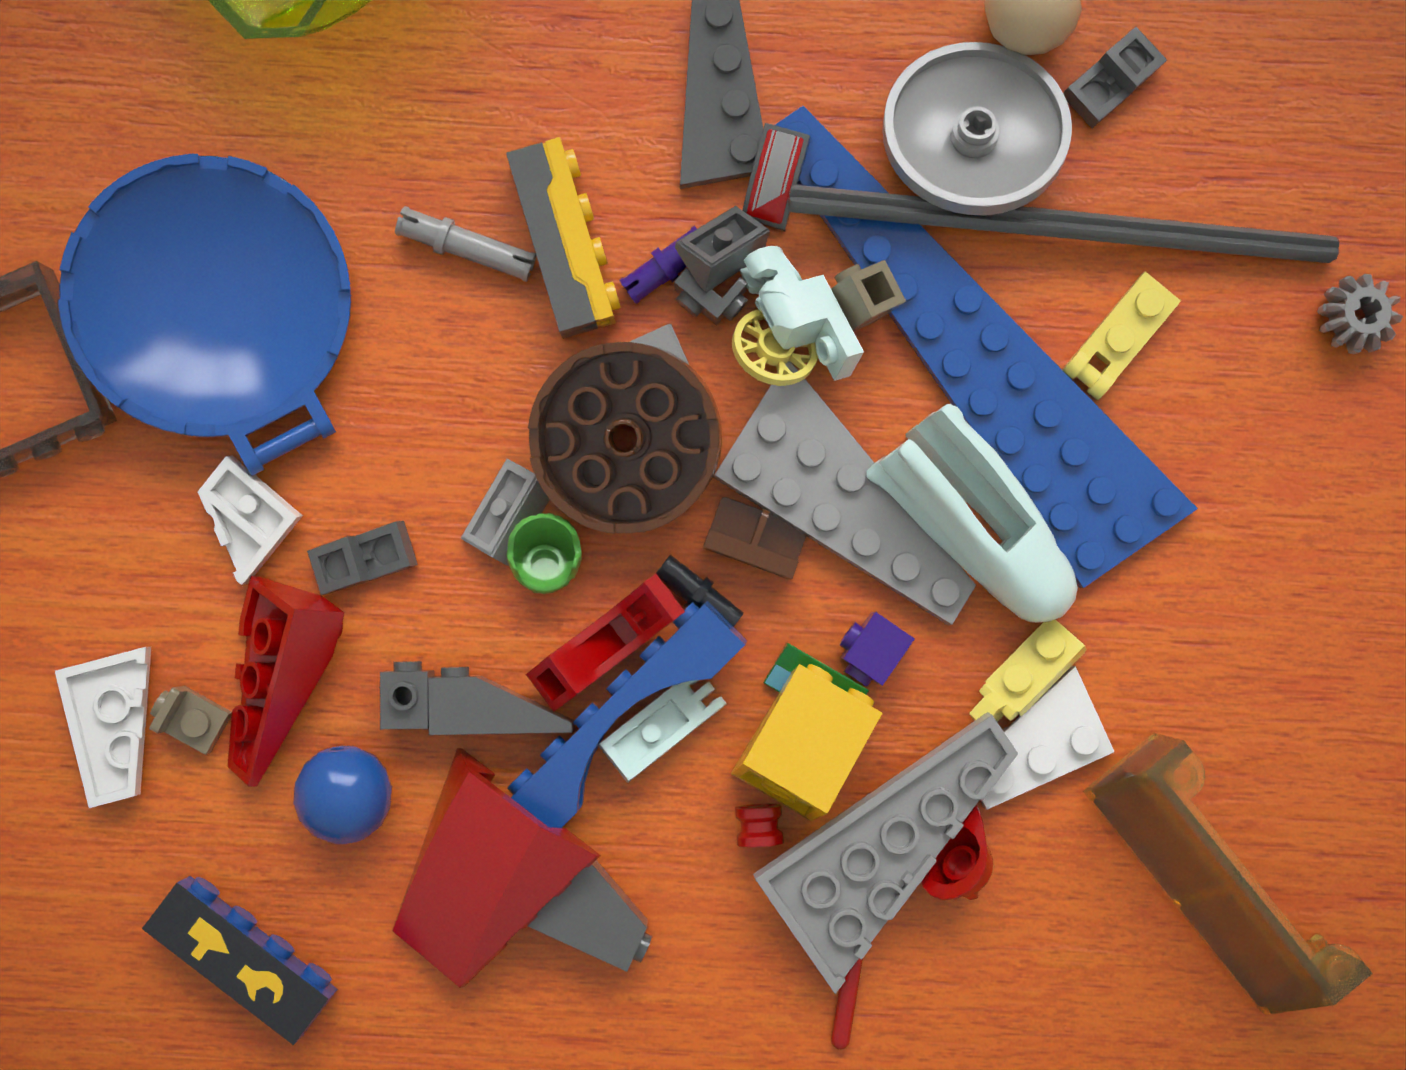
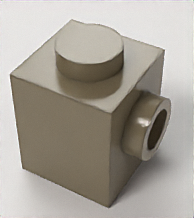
(867, 293)

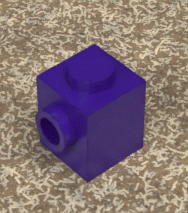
(874, 649)

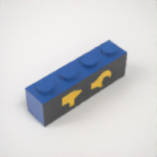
(241, 957)

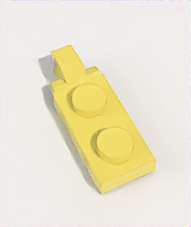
(1029, 672)

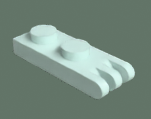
(659, 728)

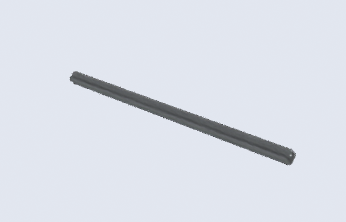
(1068, 225)

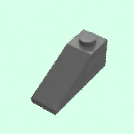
(480, 706)

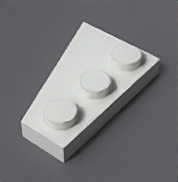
(108, 722)
(1052, 739)

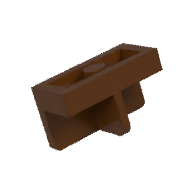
(755, 538)

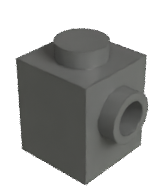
(404, 696)

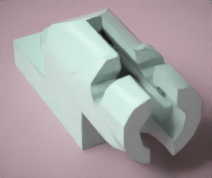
(801, 310)

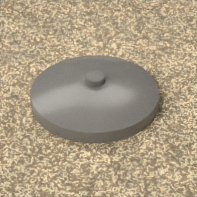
(976, 128)

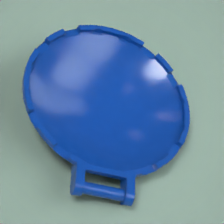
(207, 301)

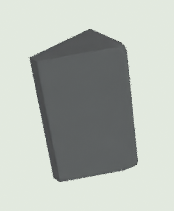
(720, 247)

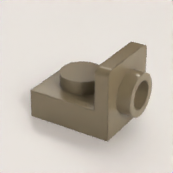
(189, 718)

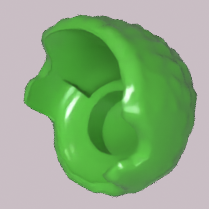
(544, 553)

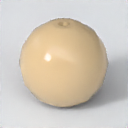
(1032, 25)

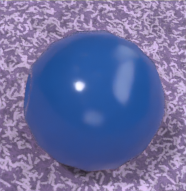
(342, 794)

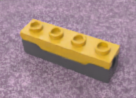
(561, 237)

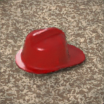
(962, 864)

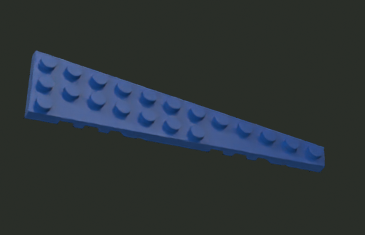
(1065, 452)

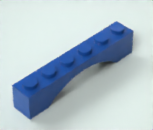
(693, 653)

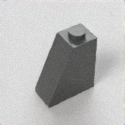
(596, 919)

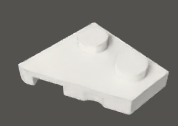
(246, 516)

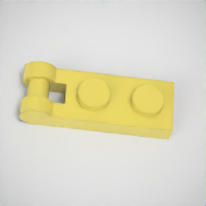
(1122, 334)

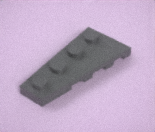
(721, 97)

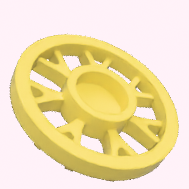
(769, 352)

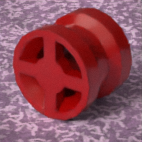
(759, 825)

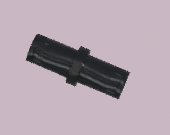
(695, 589)

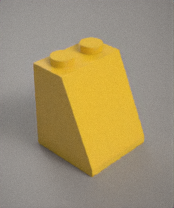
(808, 742)

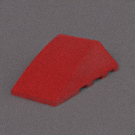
(482, 873)

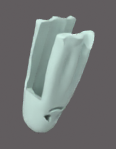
(953, 463)

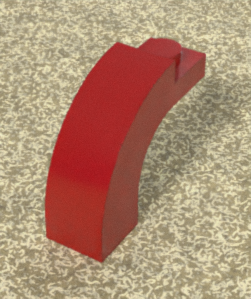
(605, 642)

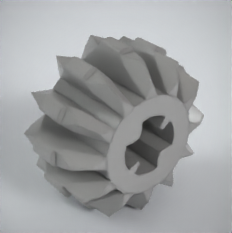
(1375, 305)

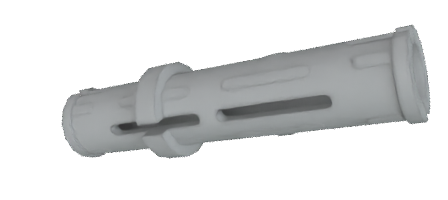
(447, 237)

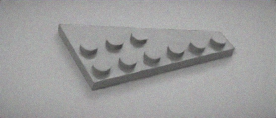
(815, 479)
(870, 858)

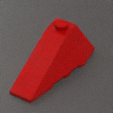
(286, 653)

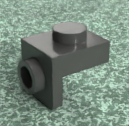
(709, 303)

